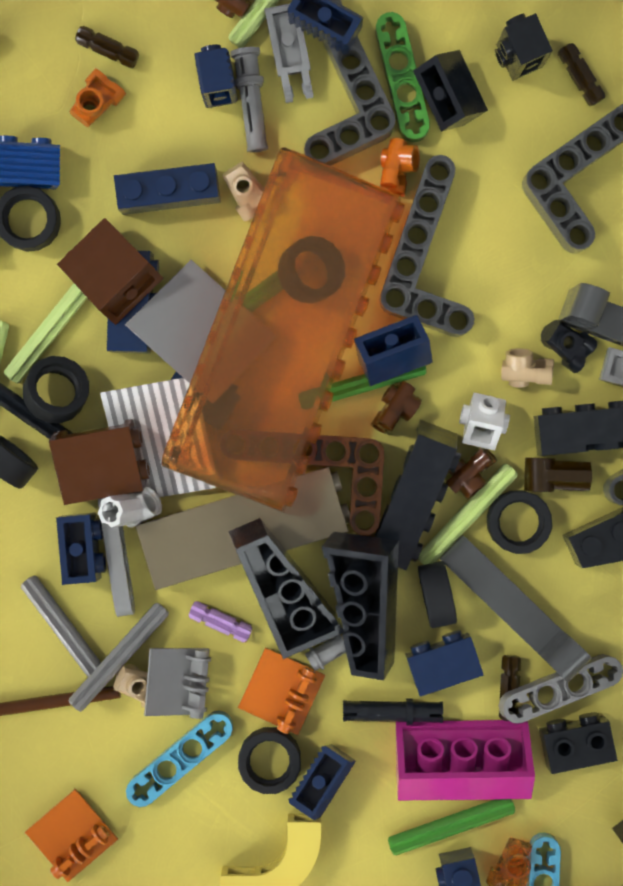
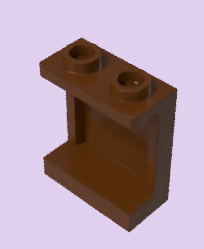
(110, 271)
(99, 462)

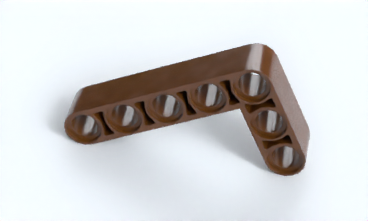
(359, 470)

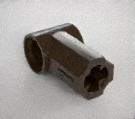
(548, 474)

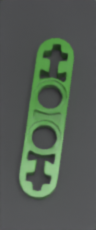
(398, 78)

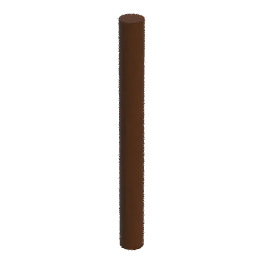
(51, 701)

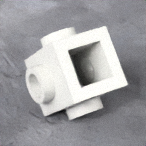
(484, 421)

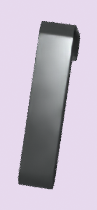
(365, 109)
(556, 177)
(417, 253)
(590, 312)
(516, 609)

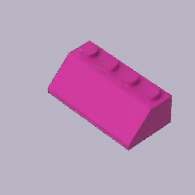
(464, 760)

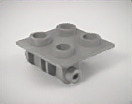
(177, 682)

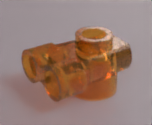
(512, 865)

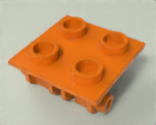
(281, 691)
(71, 836)

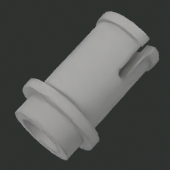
(326, 652)

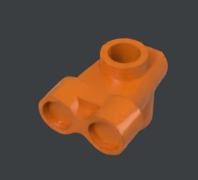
(99, 93)
(397, 161)

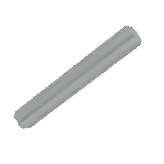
(60, 624)
(118, 657)

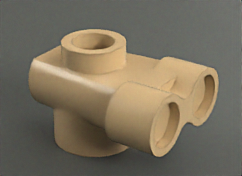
(248, 196)
(521, 368)
(131, 682)

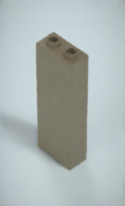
(199, 538)

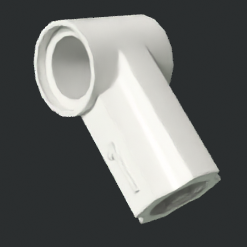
(130, 508)

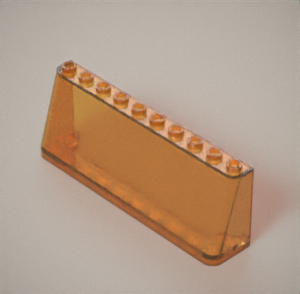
(282, 330)

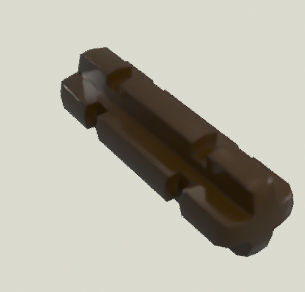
(106, 46)
(581, 74)
(510, 679)

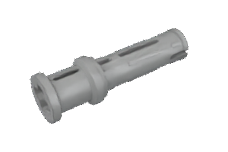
(249, 84)

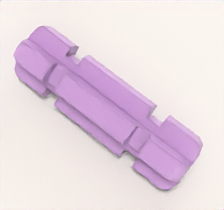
(220, 621)

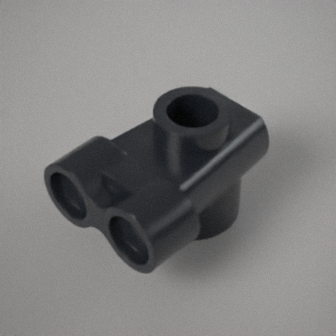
(568, 344)

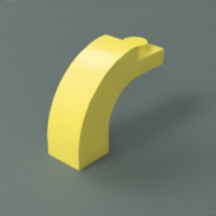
(291, 866)

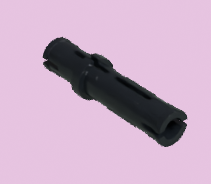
(393, 711)

